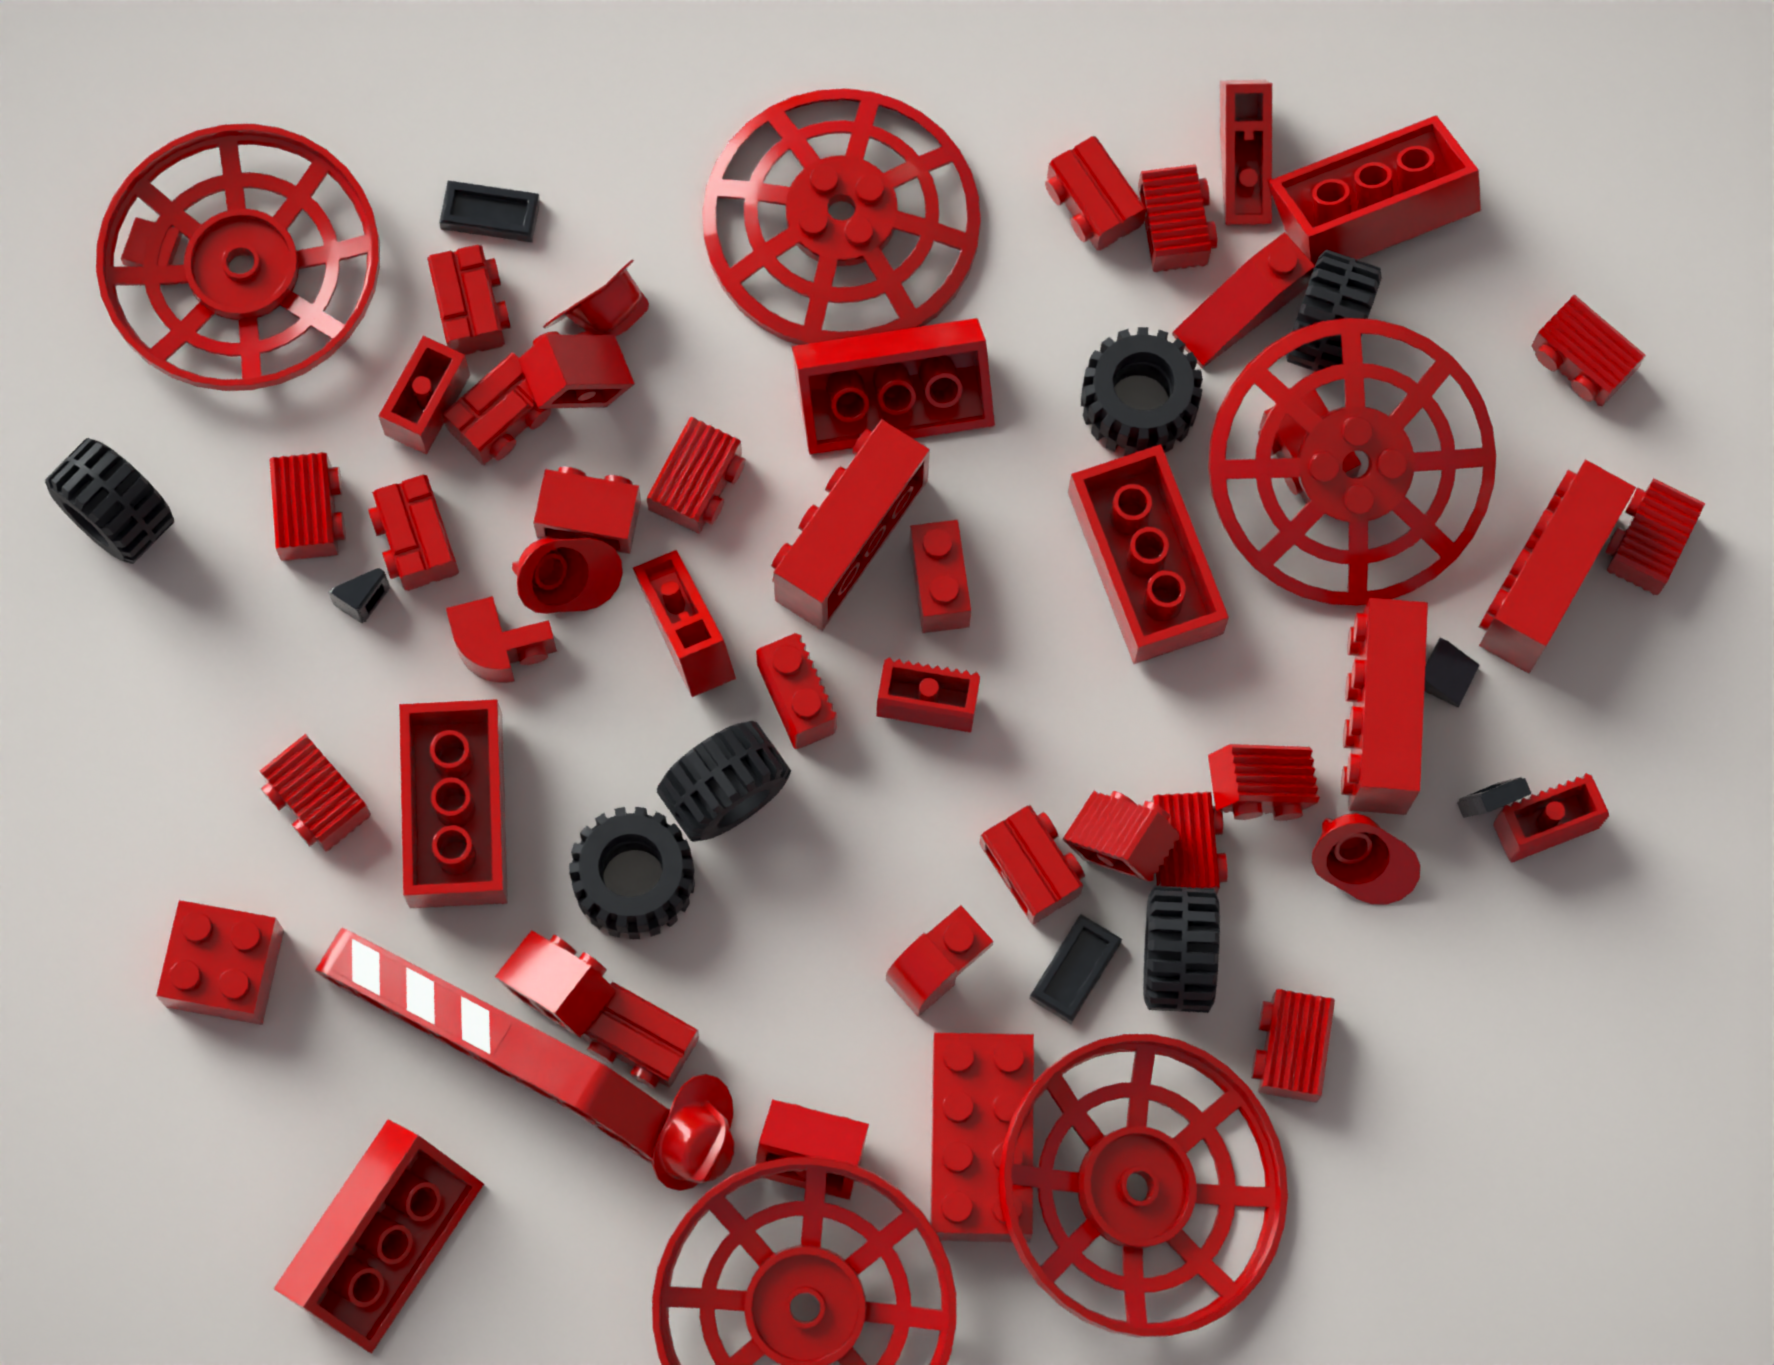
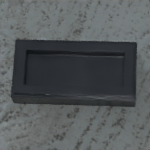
(489, 211)
(1493, 797)
(1075, 969)

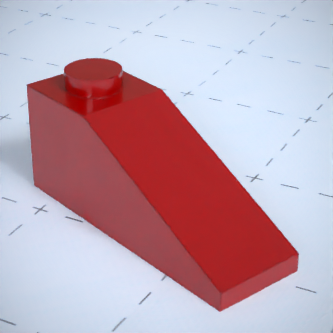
(1246, 150)
(1246, 299)
(685, 623)

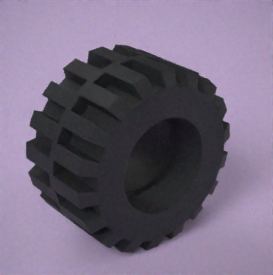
(1336, 290)
(1146, 357)
(109, 500)
(723, 781)
(623, 834)
(1181, 949)

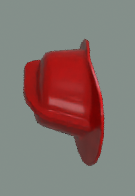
(610, 308)
(567, 574)
(1365, 860)
(696, 1135)

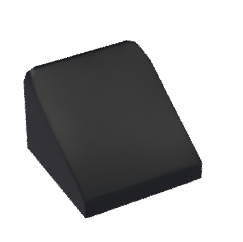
(361, 595)
(1449, 672)

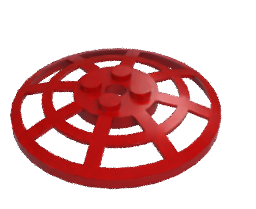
(234, 234)
(834, 240)
(1327, 445)
(1169, 1183)
(804, 1270)

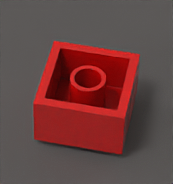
(220, 962)

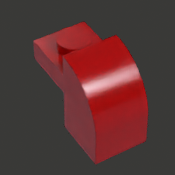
(488, 649)
(936, 959)

